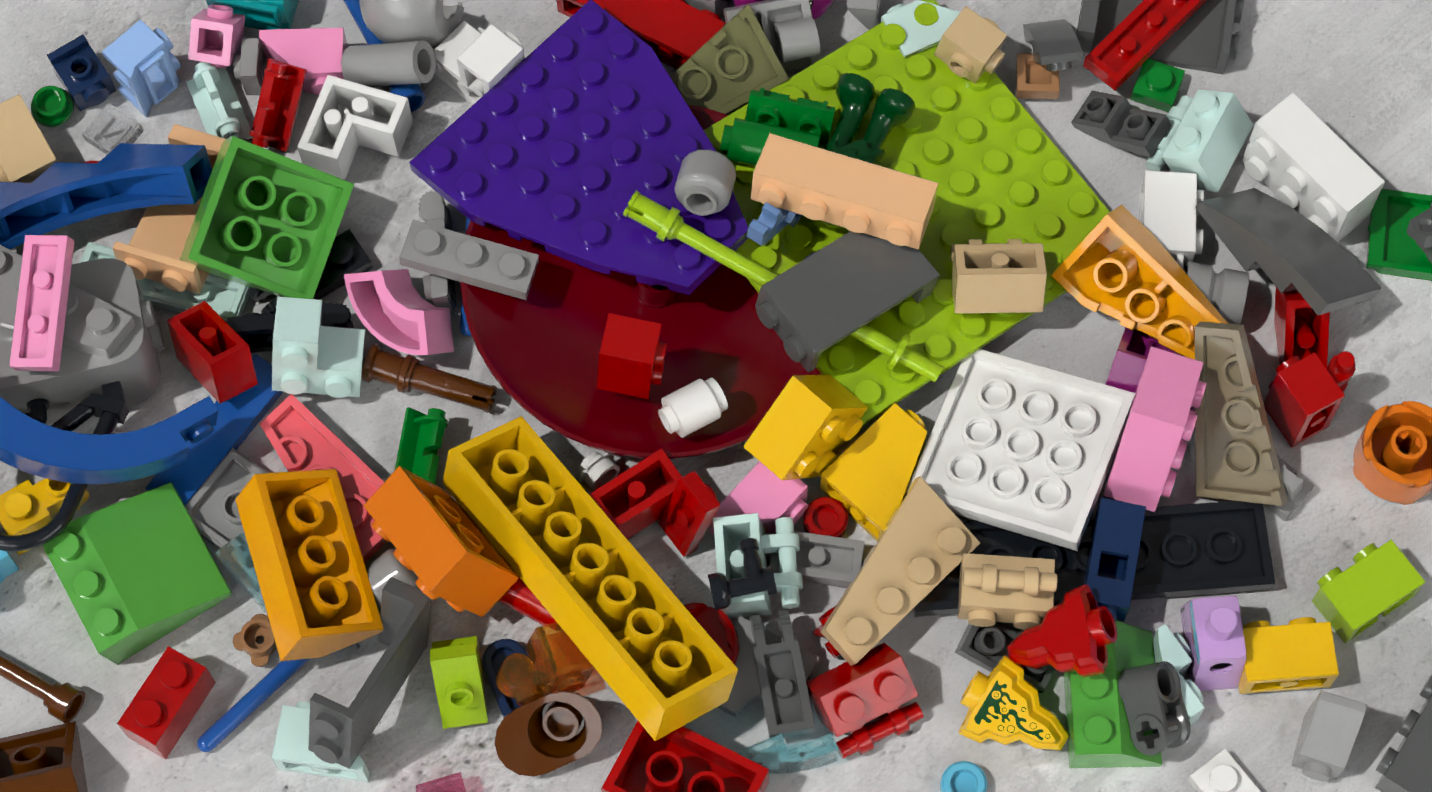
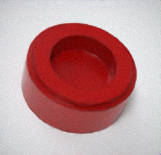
(825, 517)

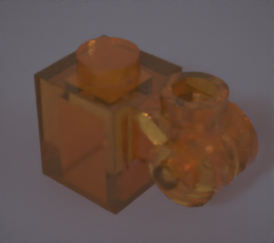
(555, 666)

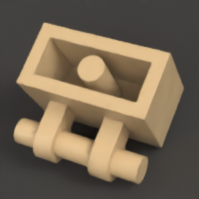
(998, 277)
(1005, 589)

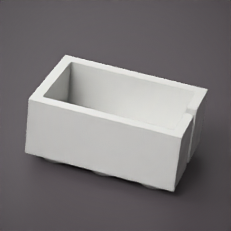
(1311, 168)

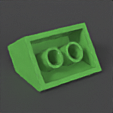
(1098, 715)

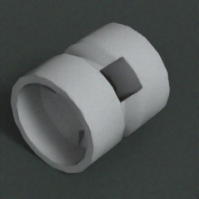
(1224, 290)

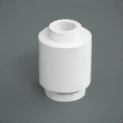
(692, 407)

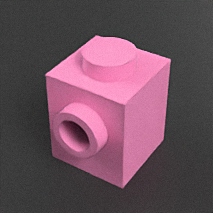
(216, 36)

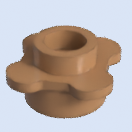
(246, 640)

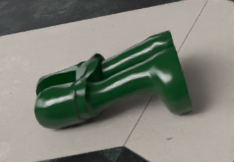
(855, 97)

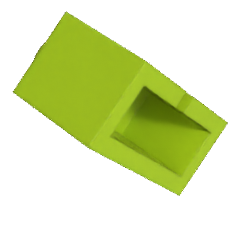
(1371, 587)

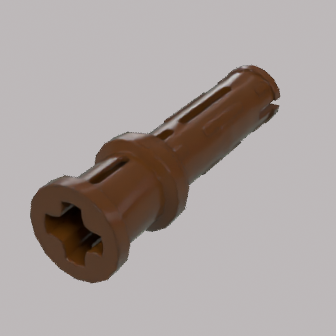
(409, 374)

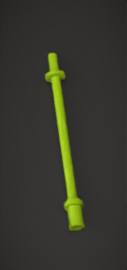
(671, 225)

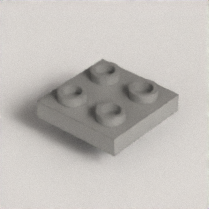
(788, 30)

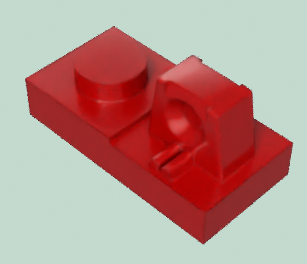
(689, 513)

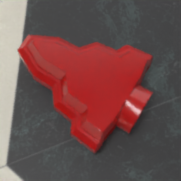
(1069, 637)

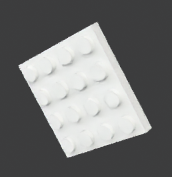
(1024, 446)

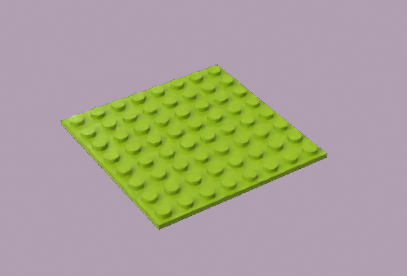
(994, 184)

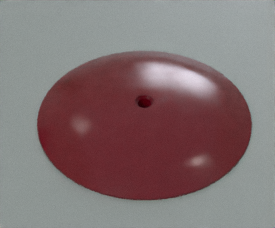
(551, 343)

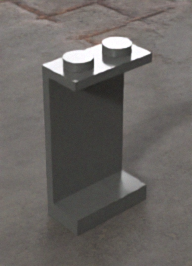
(1199, 44)
(841, 292)
(341, 732)

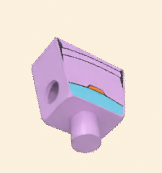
(1214, 636)

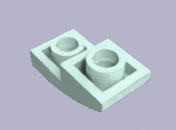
(1176, 651)

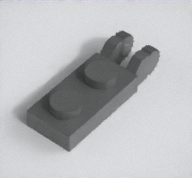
(782, 680)

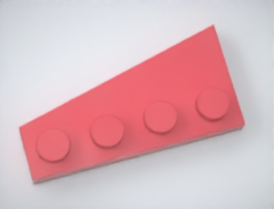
(309, 445)

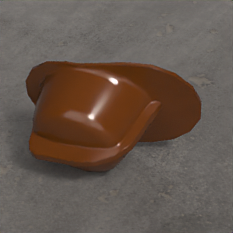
(548, 733)

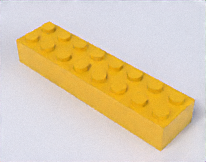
(589, 578)

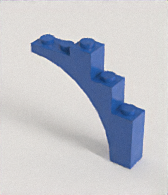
(121, 181)

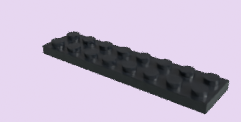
(1180, 554)

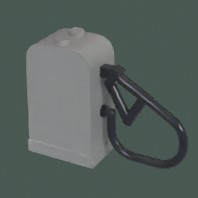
(87, 382)

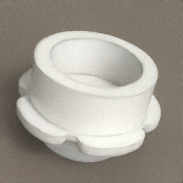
(598, 470)

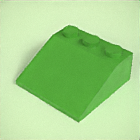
(266, 221)
(136, 571)

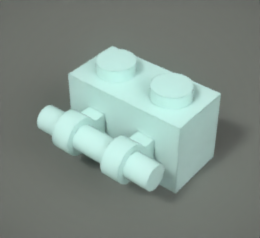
(1203, 137)
(729, 561)

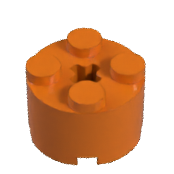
(1381, 463)

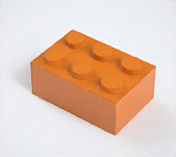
(439, 543)

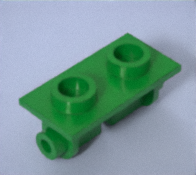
(779, 111)
(420, 441)

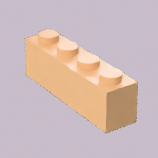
(843, 191)

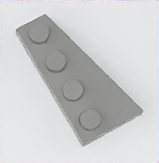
(89, 321)

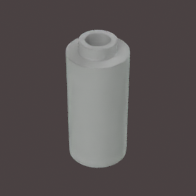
(389, 63)

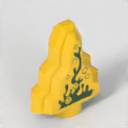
(1009, 710)

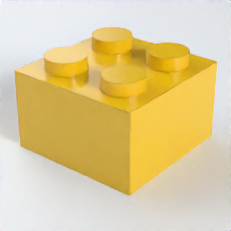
(806, 427)

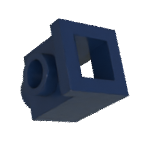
(81, 73)

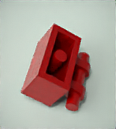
(1307, 394)
(859, 693)

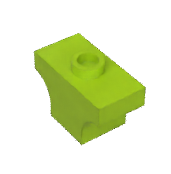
(459, 682)

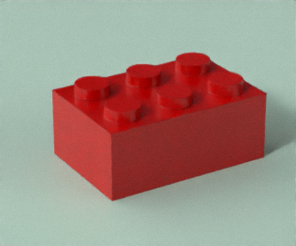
(682, 764)

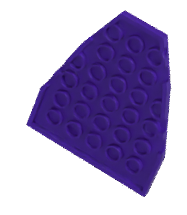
(568, 147)

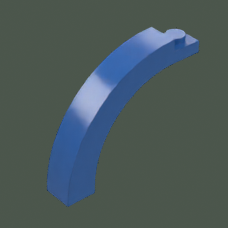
(104, 457)

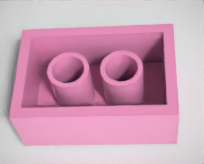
(1156, 429)

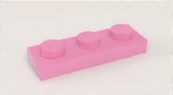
(42, 303)

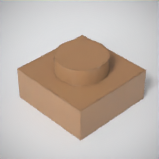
(1034, 80)

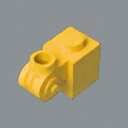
(32, 506)

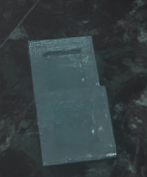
(779, 760)

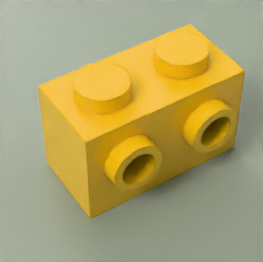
(1288, 656)

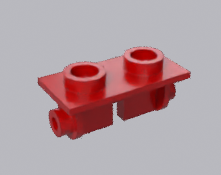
(277, 105)

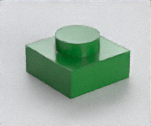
(1157, 85)

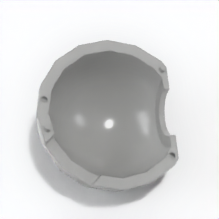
(411, 20)

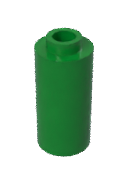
(747, 139)

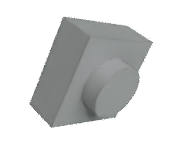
(250, 66)

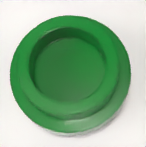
(52, 106)

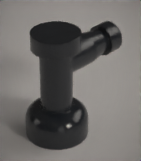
(756, 579)

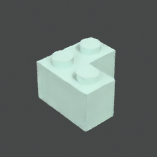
(313, 355)

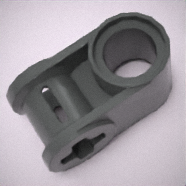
(1154, 703)

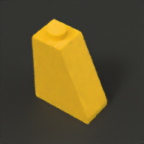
(877, 469)

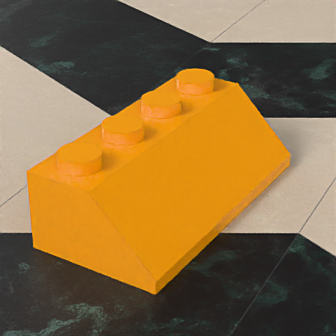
(307, 562)

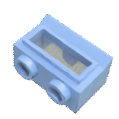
(144, 66)

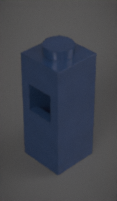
(1114, 554)

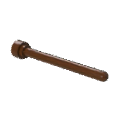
(61, 700)

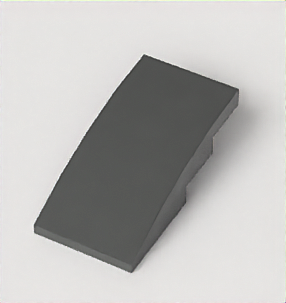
(1288, 249)

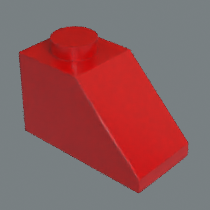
(1299, 328)

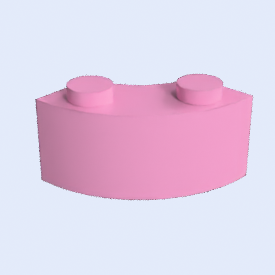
(398, 314)

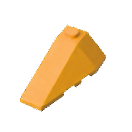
(1136, 281)

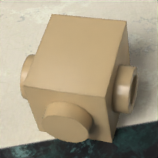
(971, 45)

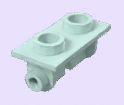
(218, 103)

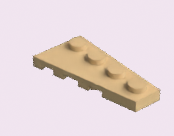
(905, 565)

